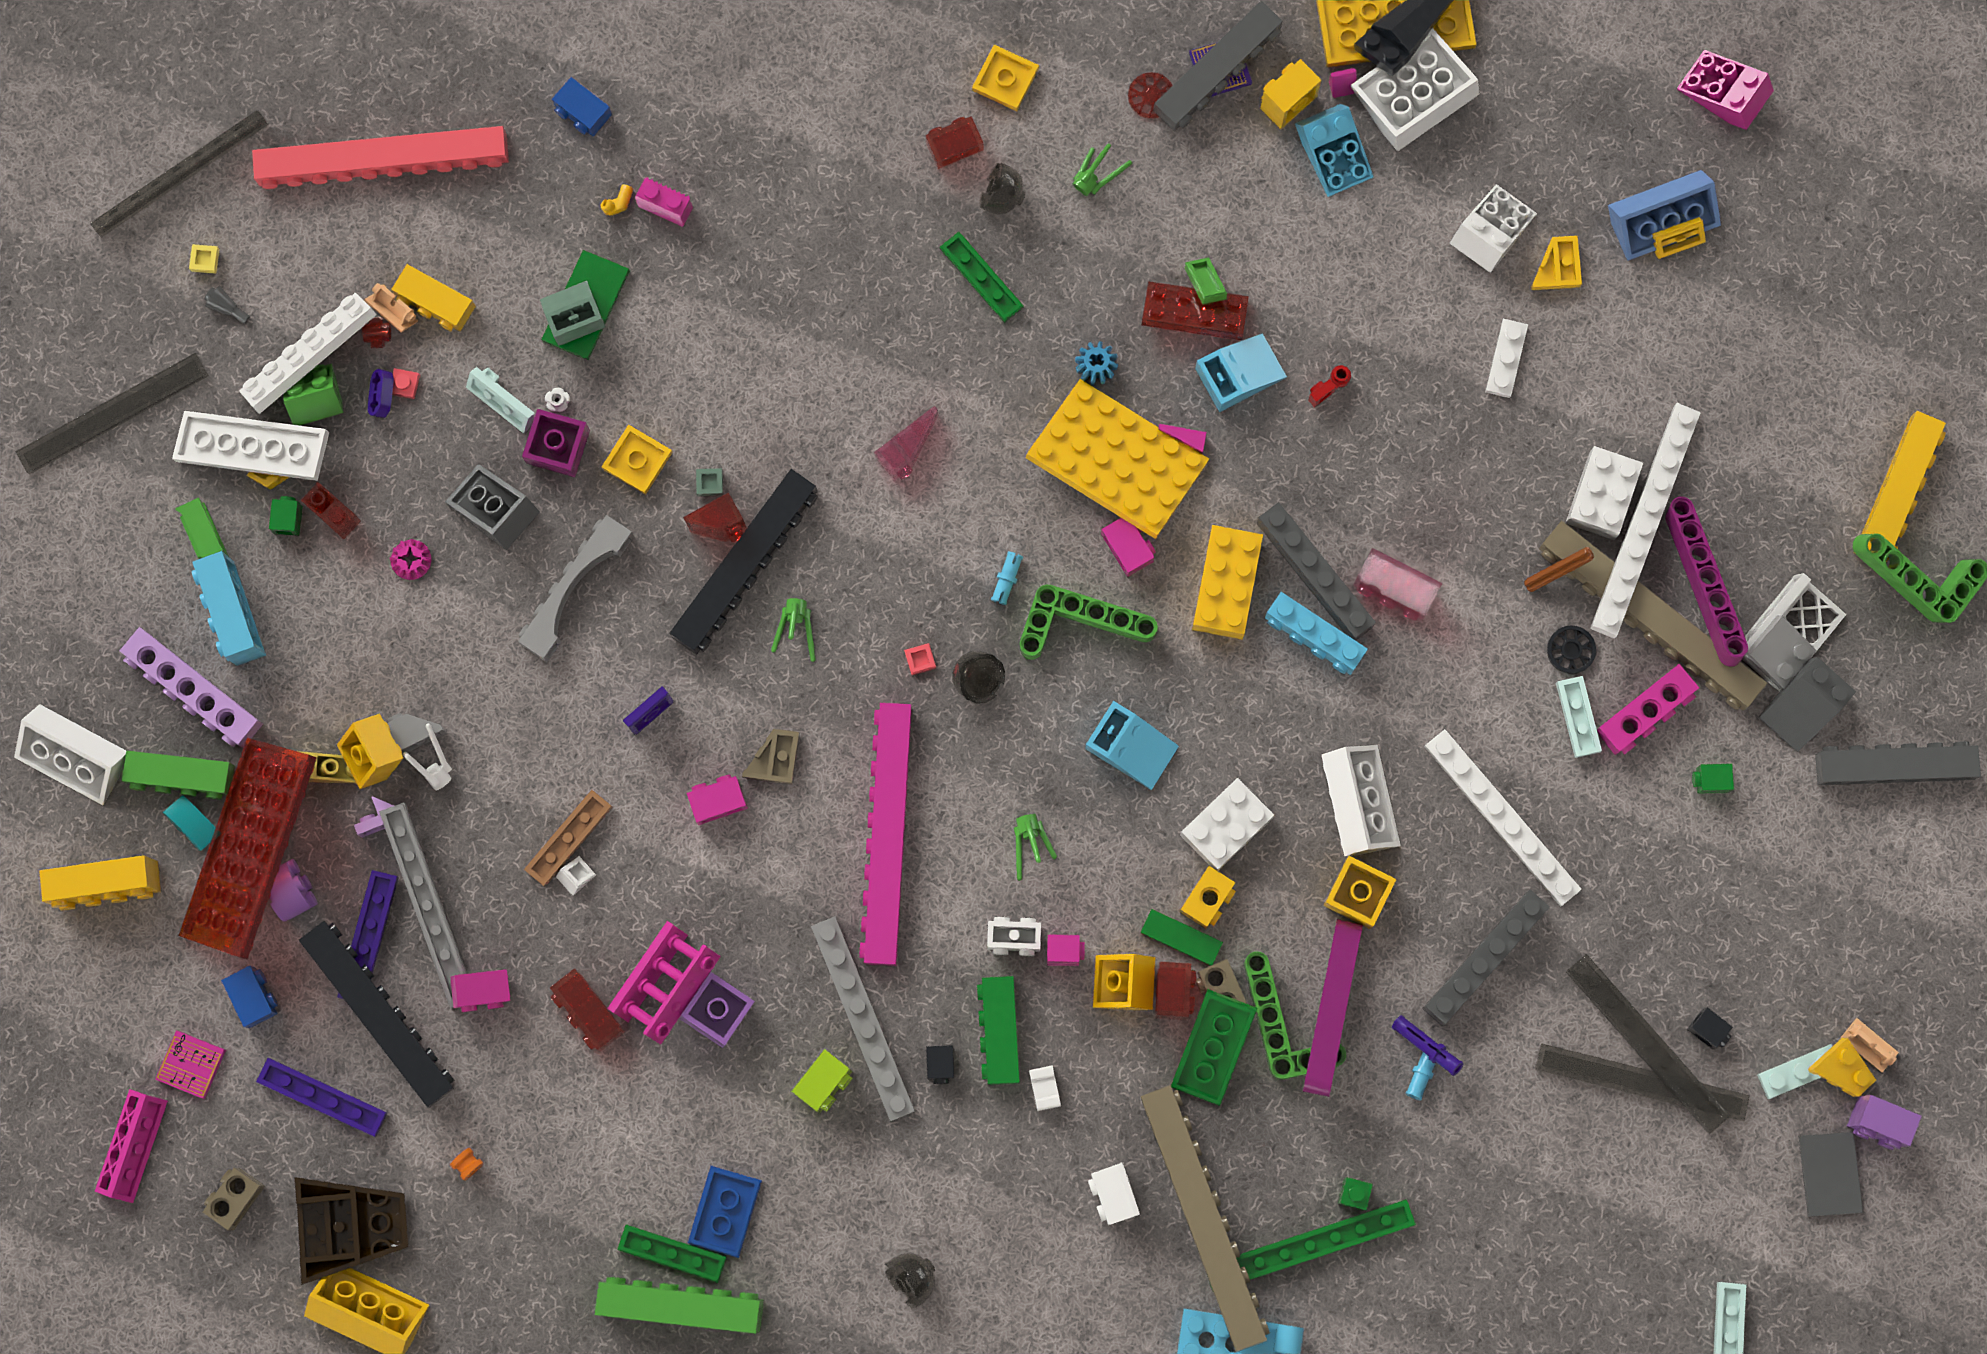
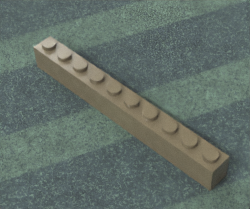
(1658, 622)
(1203, 1218)

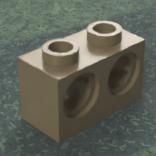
(1229, 983)
(238, 1203)

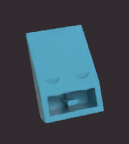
(1334, 149)
(1239, 371)
(1131, 745)

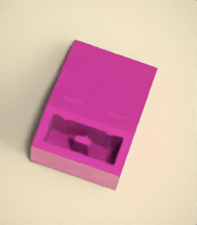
(1727, 88)

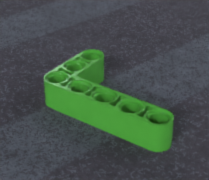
(1918, 581)
(1081, 615)
(1278, 1026)

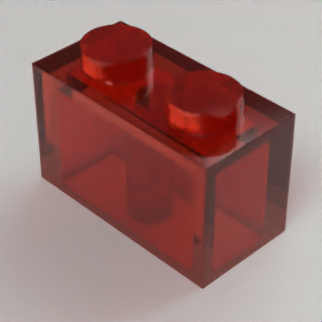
(954, 141)

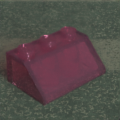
(1397, 585)

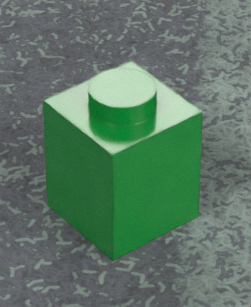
(285, 516)
(1713, 778)
(1355, 1193)

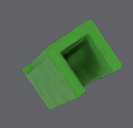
(200, 528)

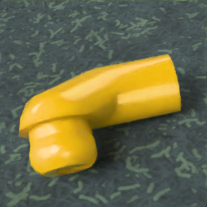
(619, 204)

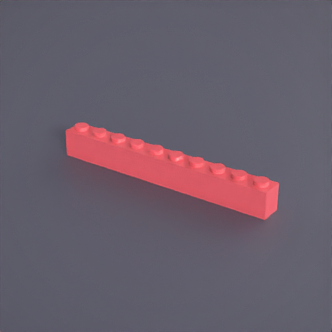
(380, 156)

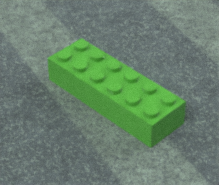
(679, 1307)

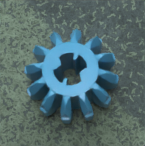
(1097, 371)

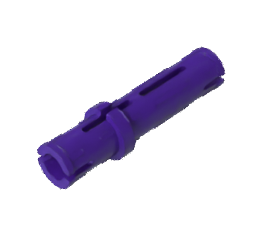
(1435, 1051)

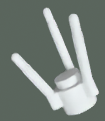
(434, 774)

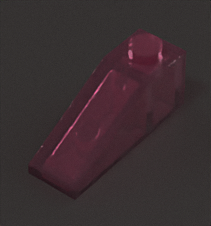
(903, 450)

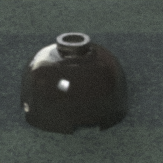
(1003, 190)
(978, 676)
(912, 1276)

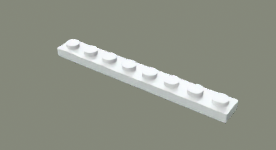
(1502, 818)

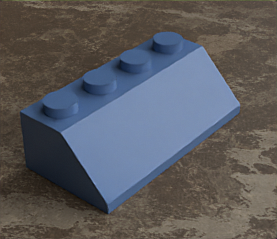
(1661, 208)

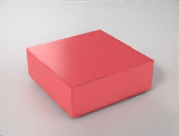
(920, 659)

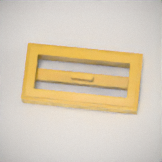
(1679, 234)

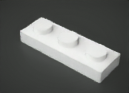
(1506, 358)

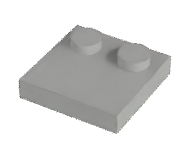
(1780, 652)

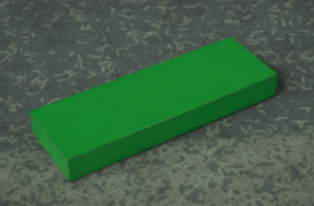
(1181, 937)

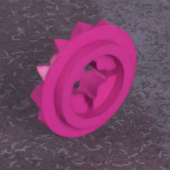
(418, 567)

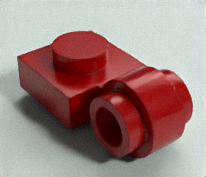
(1323, 390)

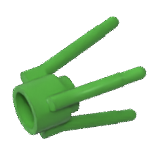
(1086, 180)
(795, 613)
(1029, 828)

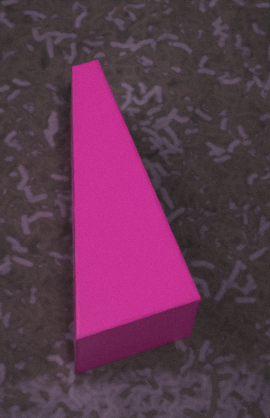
(1192, 438)

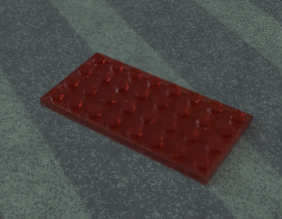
(247, 847)

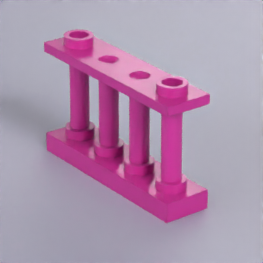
(648, 971)

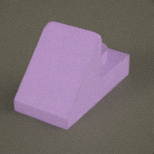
(371, 823)

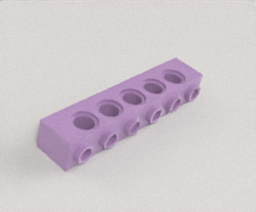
(143, 644)

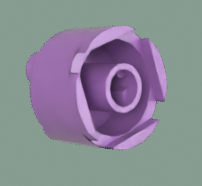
(291, 892)

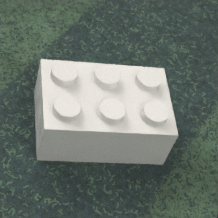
(1604, 493)
(1227, 825)

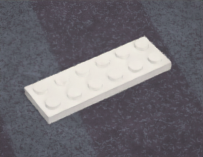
(307, 352)
(250, 445)

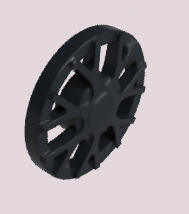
(1571, 649)

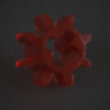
(376, 332)

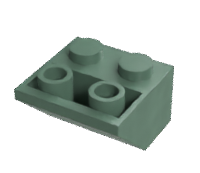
(572, 313)

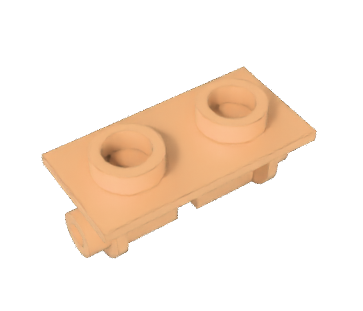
(393, 311)
(1870, 1045)

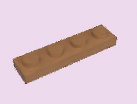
(568, 838)

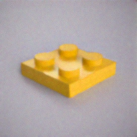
(1005, 77)
(637, 459)

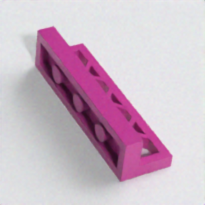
(133, 1147)

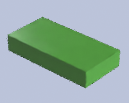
(1205, 280)

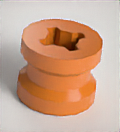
(466, 1164)

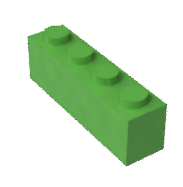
(177, 773)

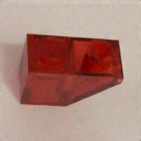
(330, 510)

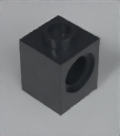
(1710, 1029)
(940, 1064)

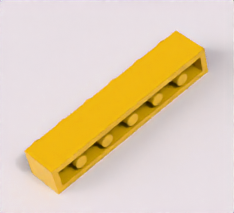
(1905, 477)

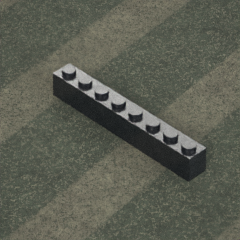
(744, 561)
(376, 1013)

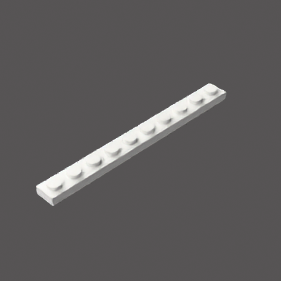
(1645, 521)

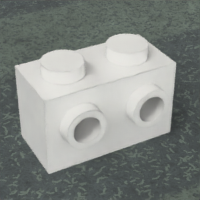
(1014, 936)

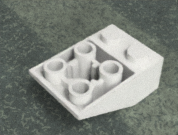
(1492, 228)

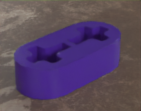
(380, 393)

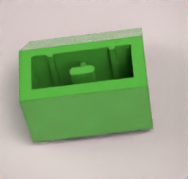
(314, 396)

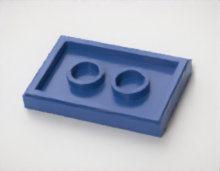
(724, 1211)

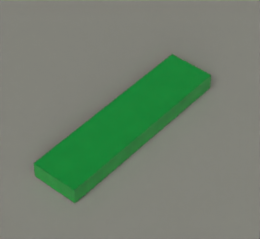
(981, 277)
(672, 1253)

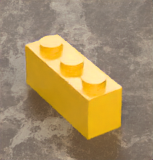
(433, 298)

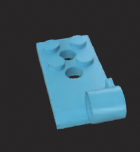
(1281, 1339)

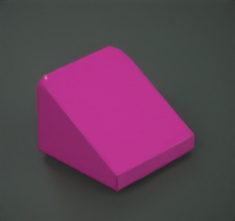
(1341, 82)

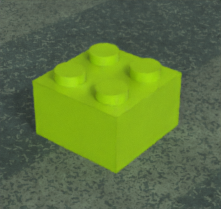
(823, 1081)

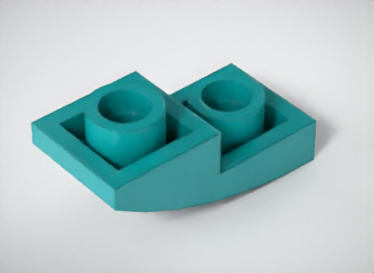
(190, 822)

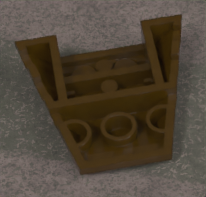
(346, 1226)

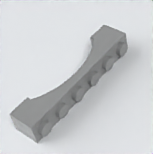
(607, 540)

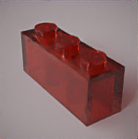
(586, 1010)

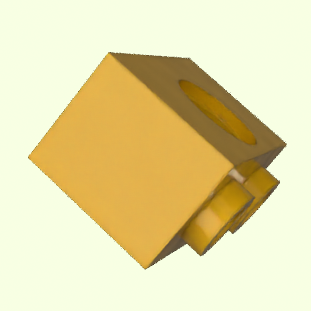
(1212, 882)

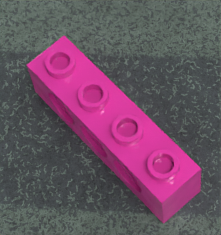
(1675, 681)

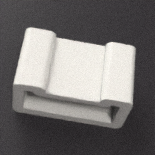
(1045, 1088)

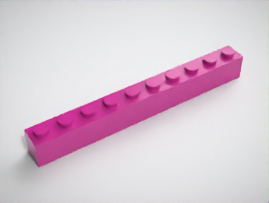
(887, 834)

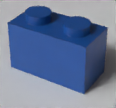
(581, 107)
(250, 996)

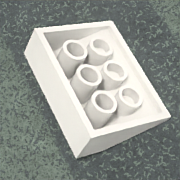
(1419, 93)

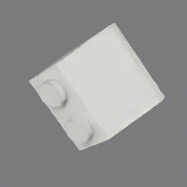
(1114, 1194)

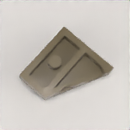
(775, 759)

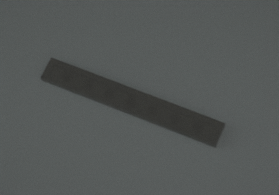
(179, 173)
(112, 413)
(1648, 1044)
(1627, 1078)

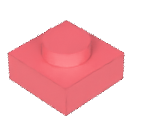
(405, 383)

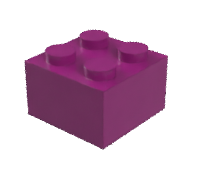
(556, 443)

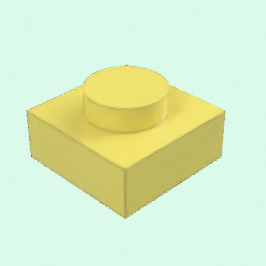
(204, 258)

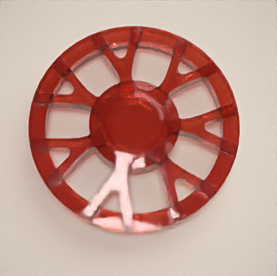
(1149, 94)

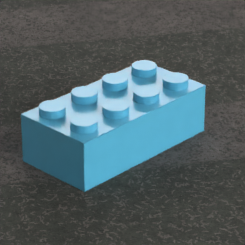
(228, 608)

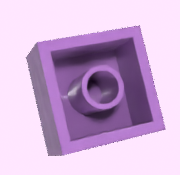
(716, 1010)
(1884, 1122)

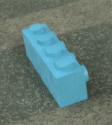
(1314, 632)

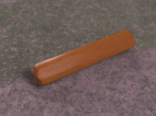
(1559, 569)

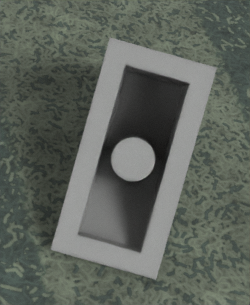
(411, 731)

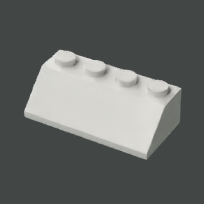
(69, 753)
(1360, 800)

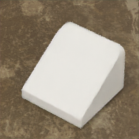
(575, 875)

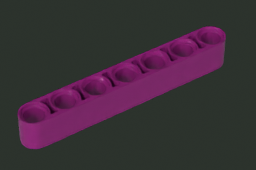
(1706, 592)
(1332, 1008)

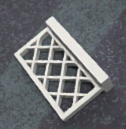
(1783, 604)

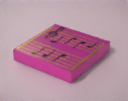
(190, 1064)

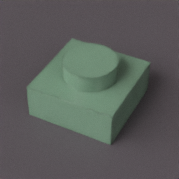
(709, 482)

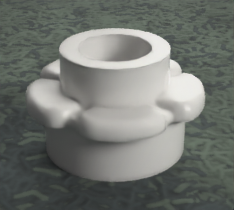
(557, 406)

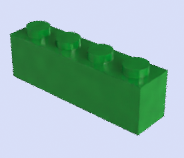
(1000, 1030)

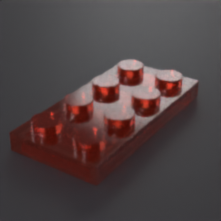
(1182, 310)

